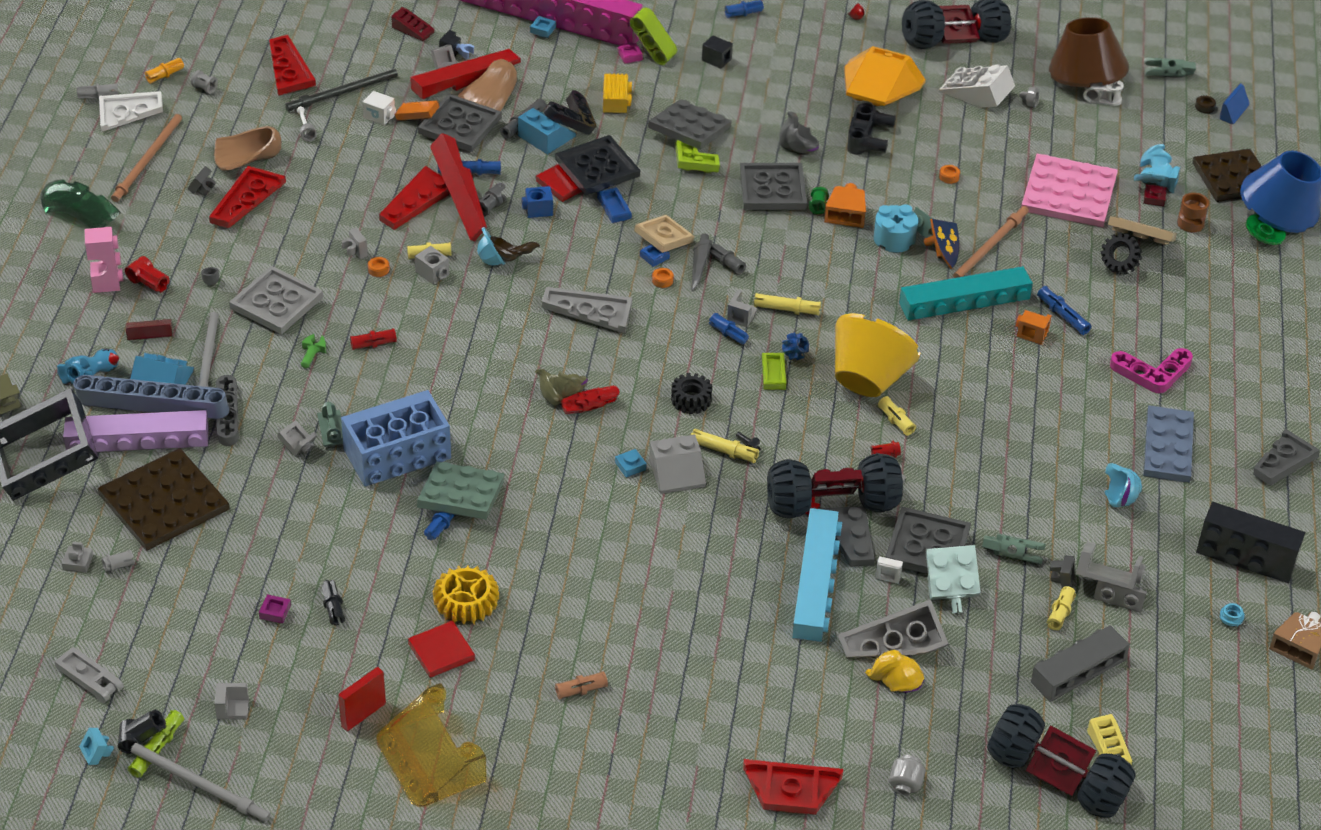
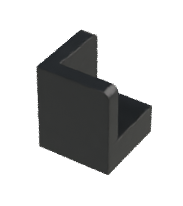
(717, 51)

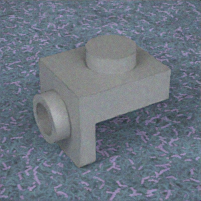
(297, 439)

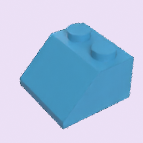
(543, 132)

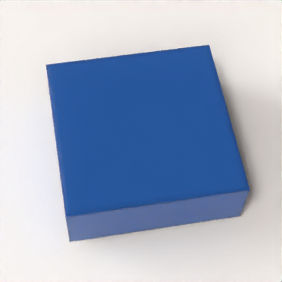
(653, 255)

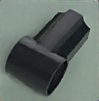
(139, 730)

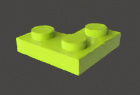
(690, 159)

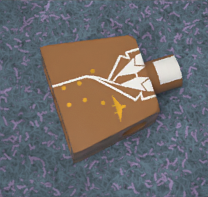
(1299, 638)

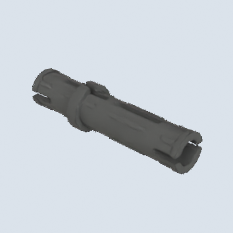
(512, 127)

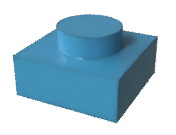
(543, 26)
(630, 463)

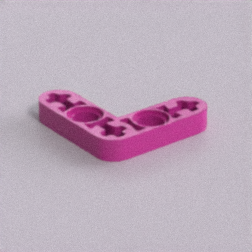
(1154, 379)

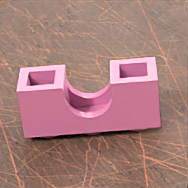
(101, 246)

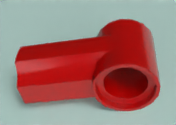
(144, 272)

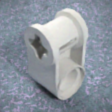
(1103, 94)

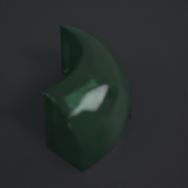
(79, 202)

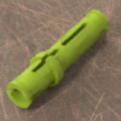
(156, 743)

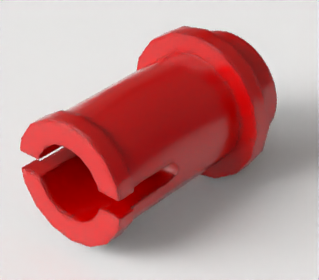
(892, 449)

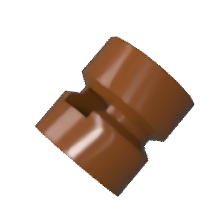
(1193, 212)

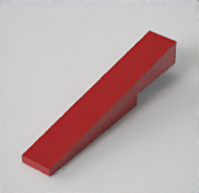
(457, 75)
(459, 184)

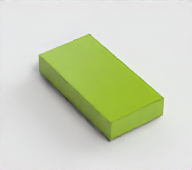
(773, 371)

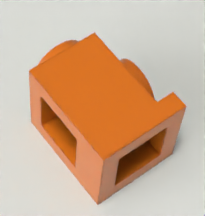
(1033, 326)

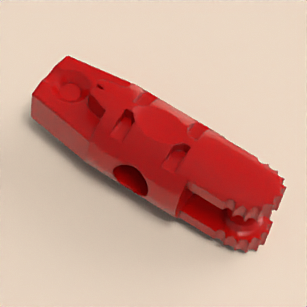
(590, 399)

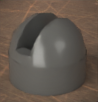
(210, 275)

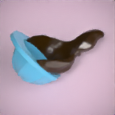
(497, 251)

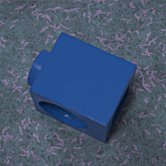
(538, 202)

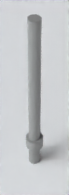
(208, 349)
(243, 804)

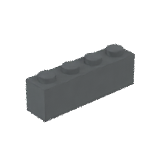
(1079, 663)

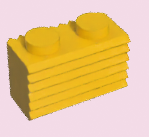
(616, 93)

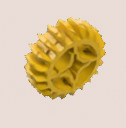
(460, 591)

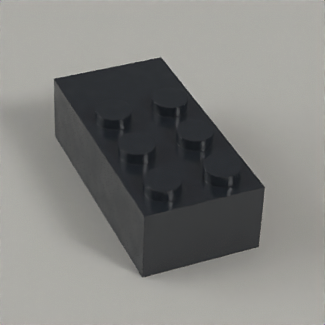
(1250, 542)

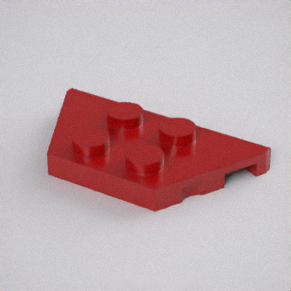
(791, 786)

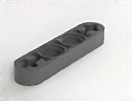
(232, 424)

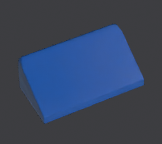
(1234, 105)

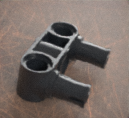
(861, 128)

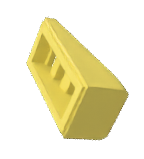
(1104, 727)

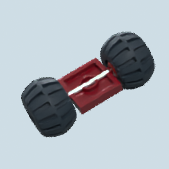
(927, 23)
(792, 489)
(1061, 760)

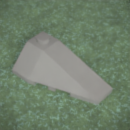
(907, 631)

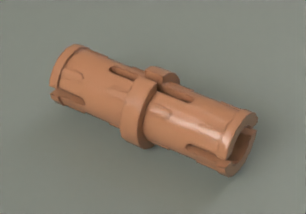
(565, 689)

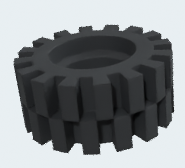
(1118, 241)
(691, 402)

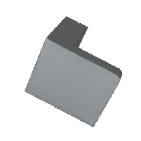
(740, 312)
(231, 701)

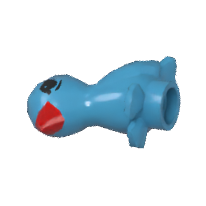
(102, 361)

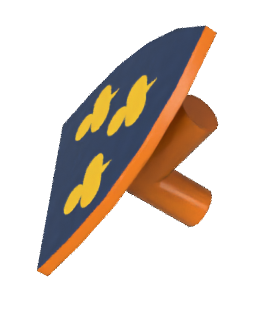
(945, 239)

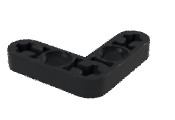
(576, 117)

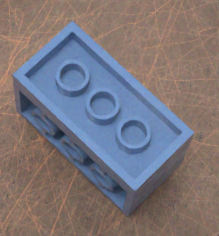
(396, 438)

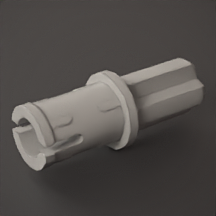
(96, 90)

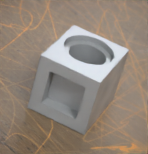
(432, 265)

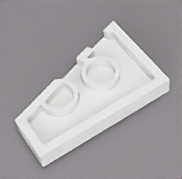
(127, 108)

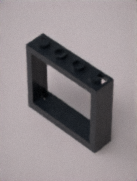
(57, 466)

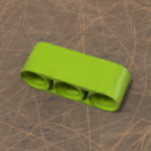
(653, 36)

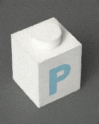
(379, 108)

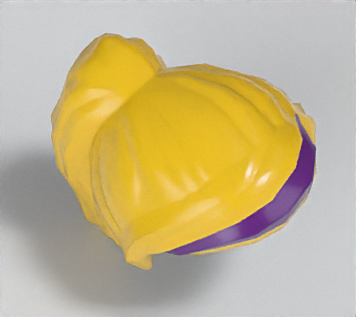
(897, 672)

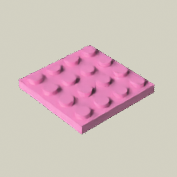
(1069, 190)

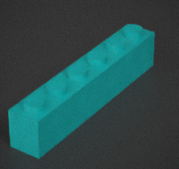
(965, 293)

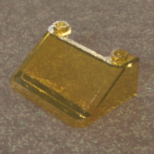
(425, 754)

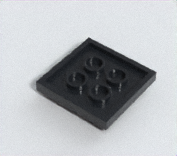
(597, 165)

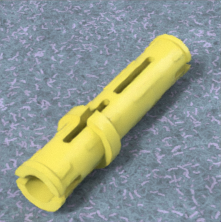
(787, 304)
(726, 446)

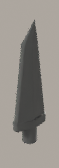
(701, 253)

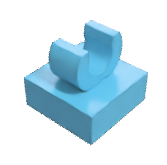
(95, 746)

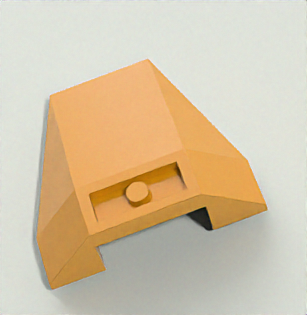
(881, 76)

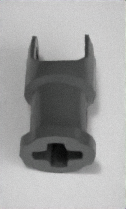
(492, 198)

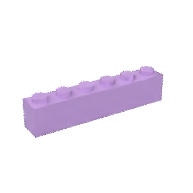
(142, 431)

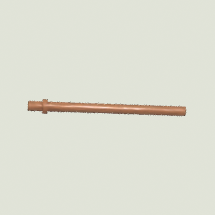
(122, 189)

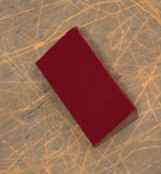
(149, 329)

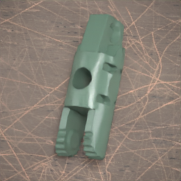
(1169, 67)
(1001, 547)

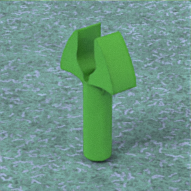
(312, 349)

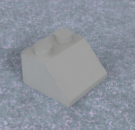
(677, 464)

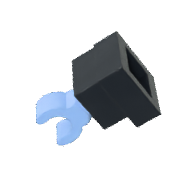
(451, 39)

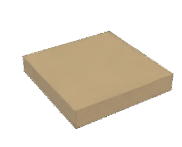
(664, 233)

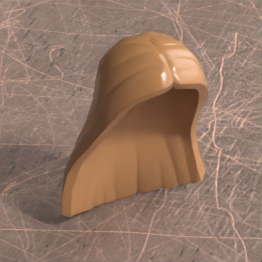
(493, 86)
(246, 147)

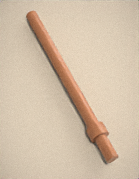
(1011, 222)

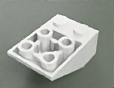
(980, 85)

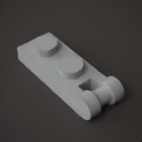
(88, 674)

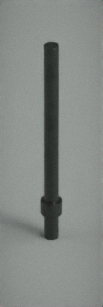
(306, 100)

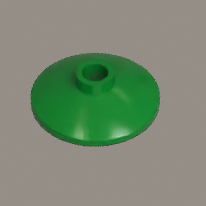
(1264, 232)

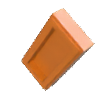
(417, 110)

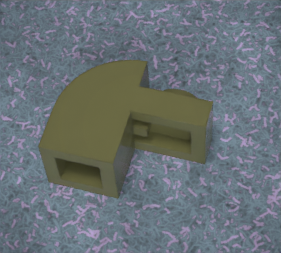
(8, 395)

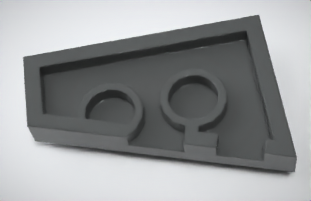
(855, 536)

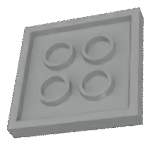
(276, 299)

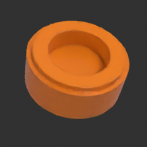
(949, 174)
(378, 267)
(662, 277)

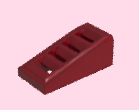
(405, 21)

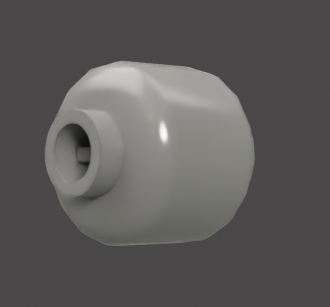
(907, 775)

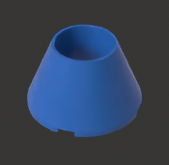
(1285, 192)

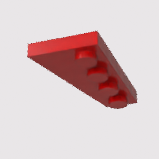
(289, 67)
(245, 194)
(417, 196)

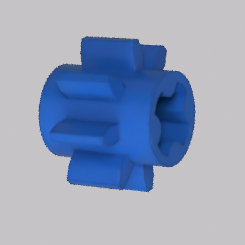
(795, 346)

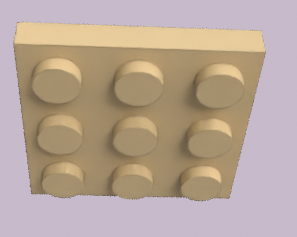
(1142, 230)

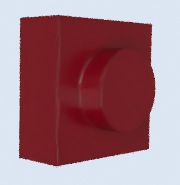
(1154, 195)

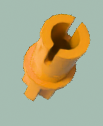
(164, 70)

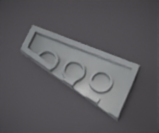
(595, 308)

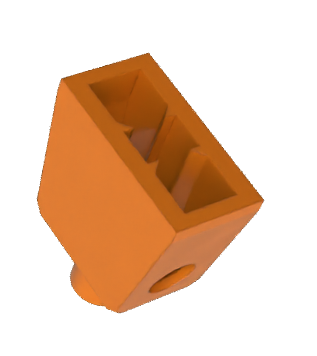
(846, 206)

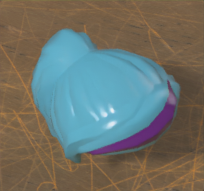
(1123, 487)

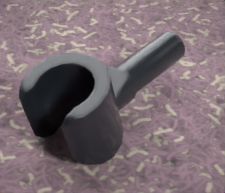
(750, 442)

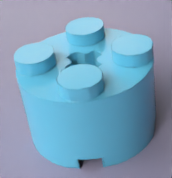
(895, 227)

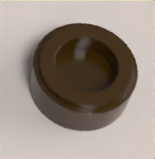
(1205, 104)

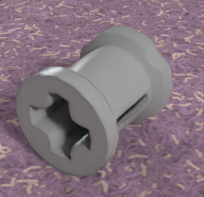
(204, 81)

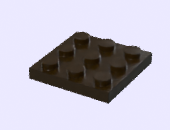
(1226, 172)

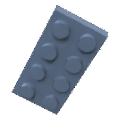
(1168, 444)

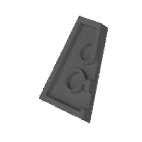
(1284, 458)

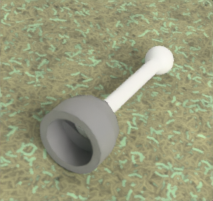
(309, 129)

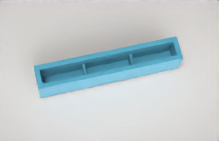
(815, 575)

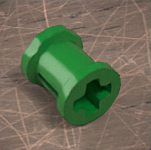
(819, 198)

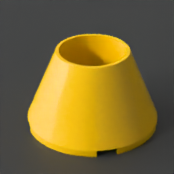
(871, 354)

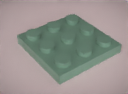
(461, 490)

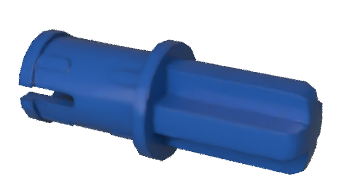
(744, 8)
(728, 328)
(439, 522)

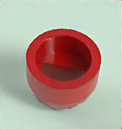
(857, 12)

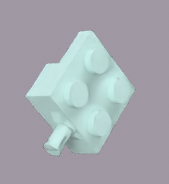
(953, 574)

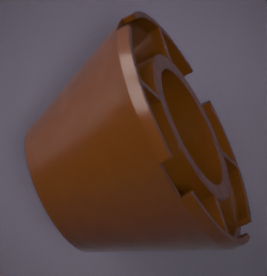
(1088, 54)

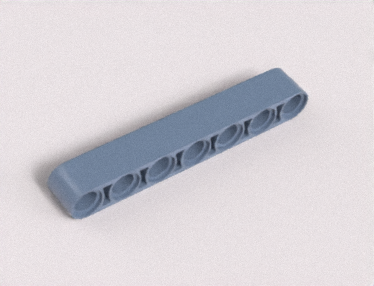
(150, 396)

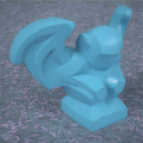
(1160, 170)

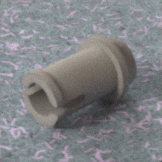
(117, 561)

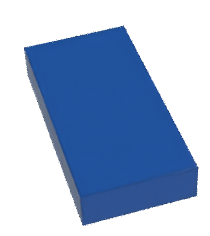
(614, 205)

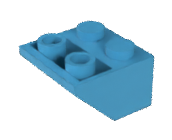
(161, 369)

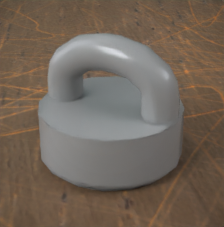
(1031, 97)

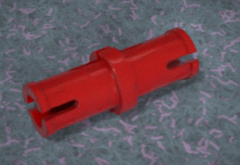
(373, 339)

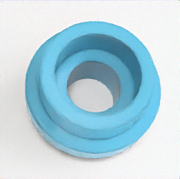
(1232, 614)

